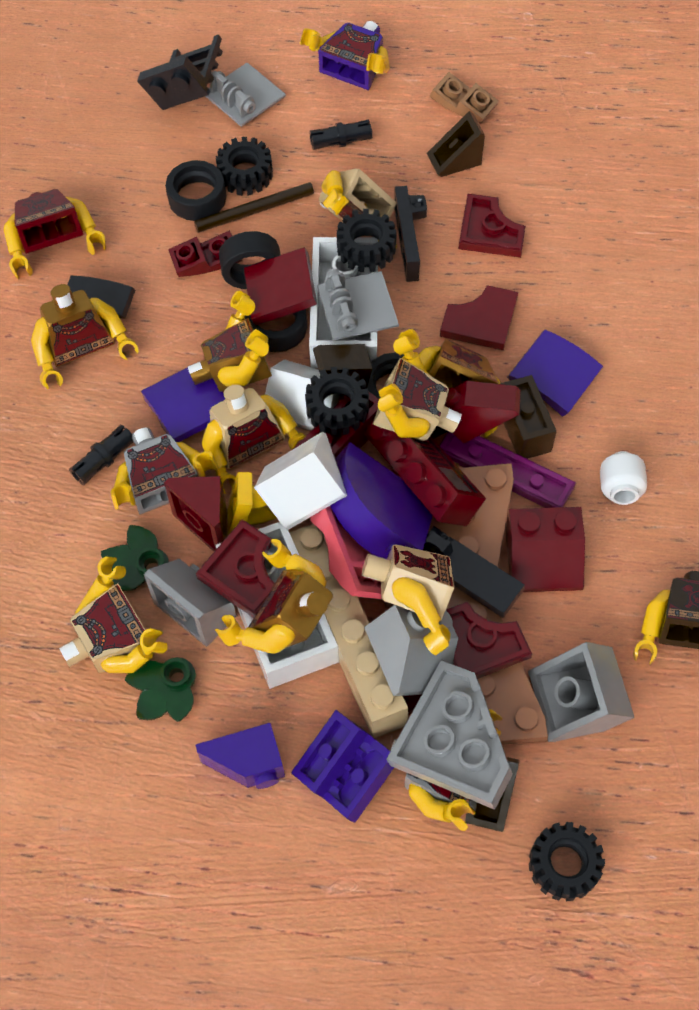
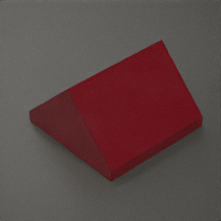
(199, 506)

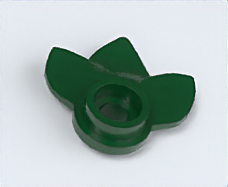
(135, 556)
(160, 693)

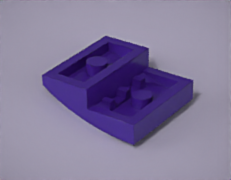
(558, 370)
(182, 404)
(344, 766)

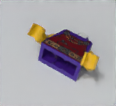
(350, 53)

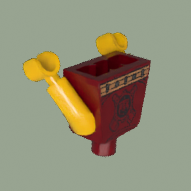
(46, 221)

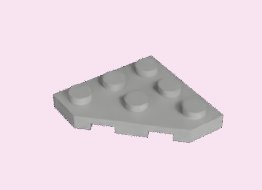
(454, 739)

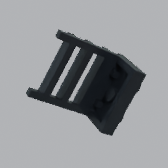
(183, 76)

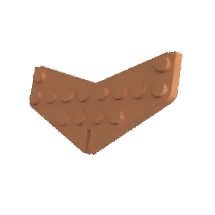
(508, 689)

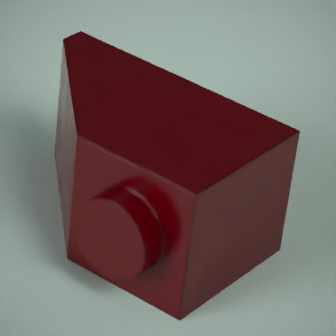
(482, 407)

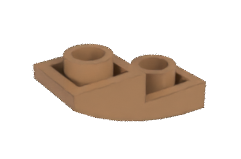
(461, 99)

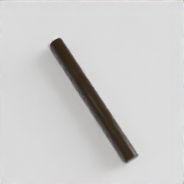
(254, 207)

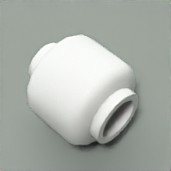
(623, 478)

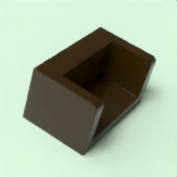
(533, 428)

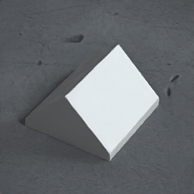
(289, 387)
(301, 482)

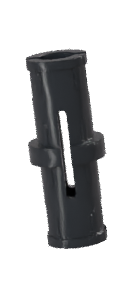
(340, 134)
(101, 455)

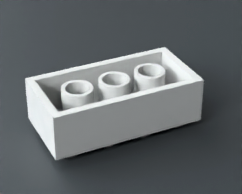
(324, 259)
(302, 658)

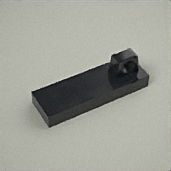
(406, 210)
(475, 574)

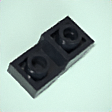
(112, 293)

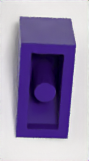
(245, 756)

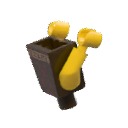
(672, 616)

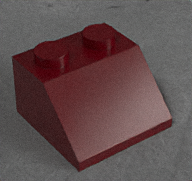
(546, 548)

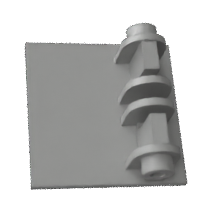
(243, 93)
(356, 304)

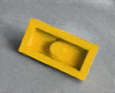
(246, 504)

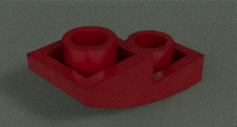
(196, 257)

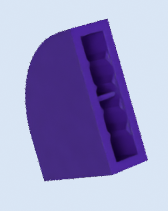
(378, 505)

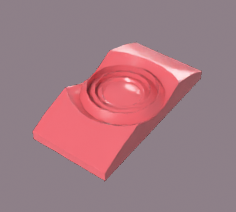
(345, 556)

